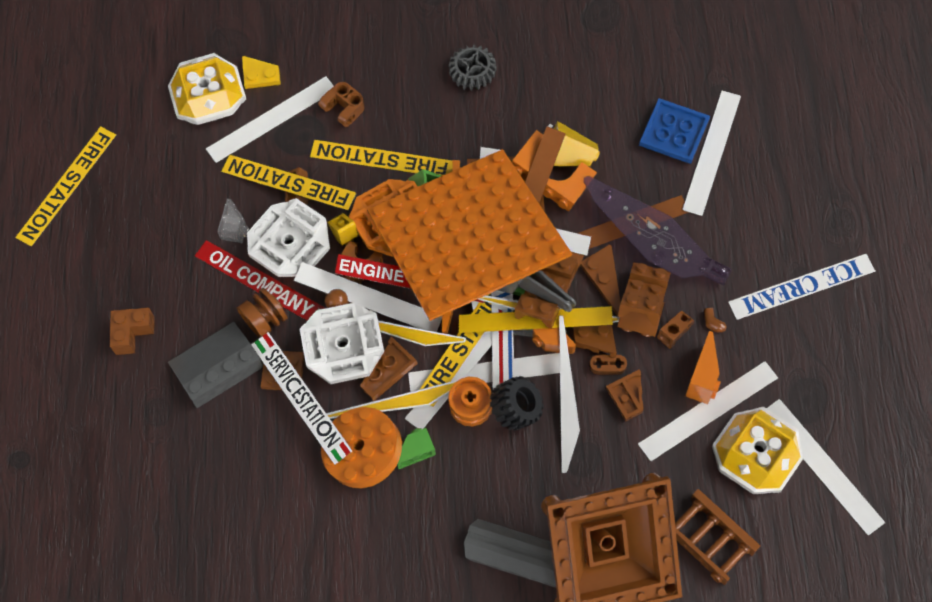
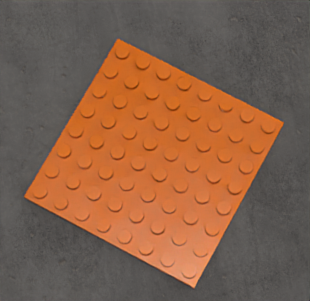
(468, 234)

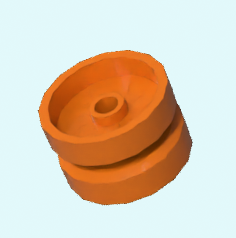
(468, 412)

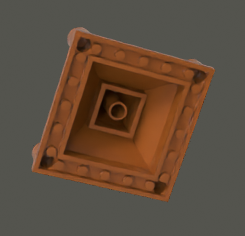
(616, 544)

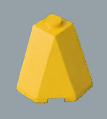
(575, 148)

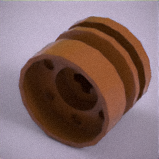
(263, 312)

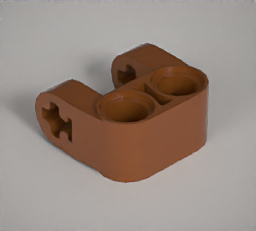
(347, 100)

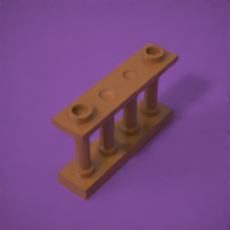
(731, 531)

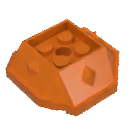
(364, 224)

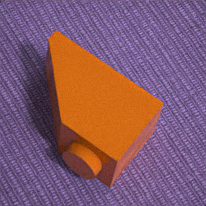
(550, 340)

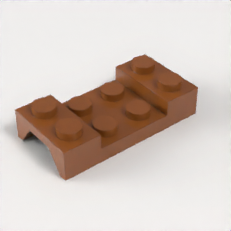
(645, 291)
(533, 306)

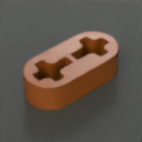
(608, 366)

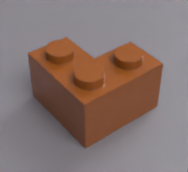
(128, 324)

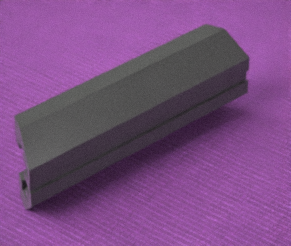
(510, 551)

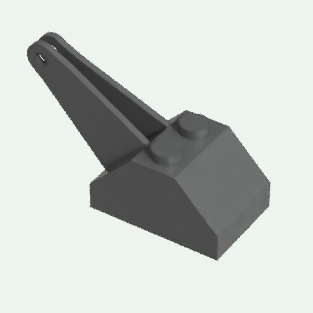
(543, 287)

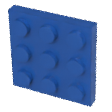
(674, 130)

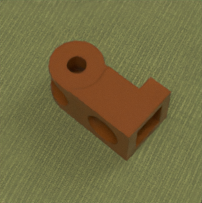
(675, 329)

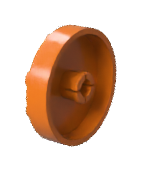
(380, 452)

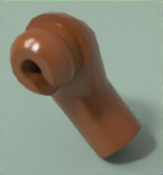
(712, 323)

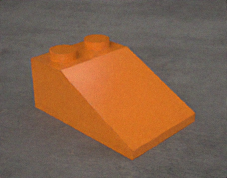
(704, 379)

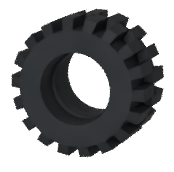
(516, 403)

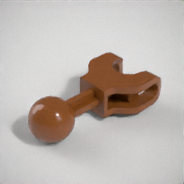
(337, 296)

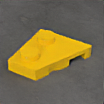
(259, 73)

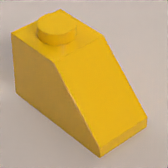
(343, 229)

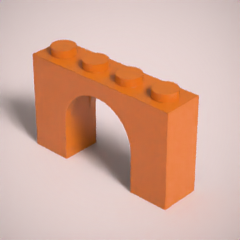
(562, 192)

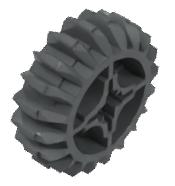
(476, 72)

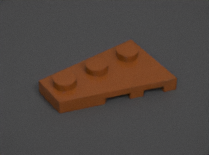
(390, 368)

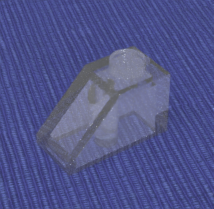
(232, 224)

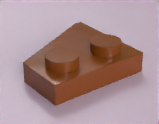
(627, 395)

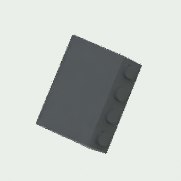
(215, 364)

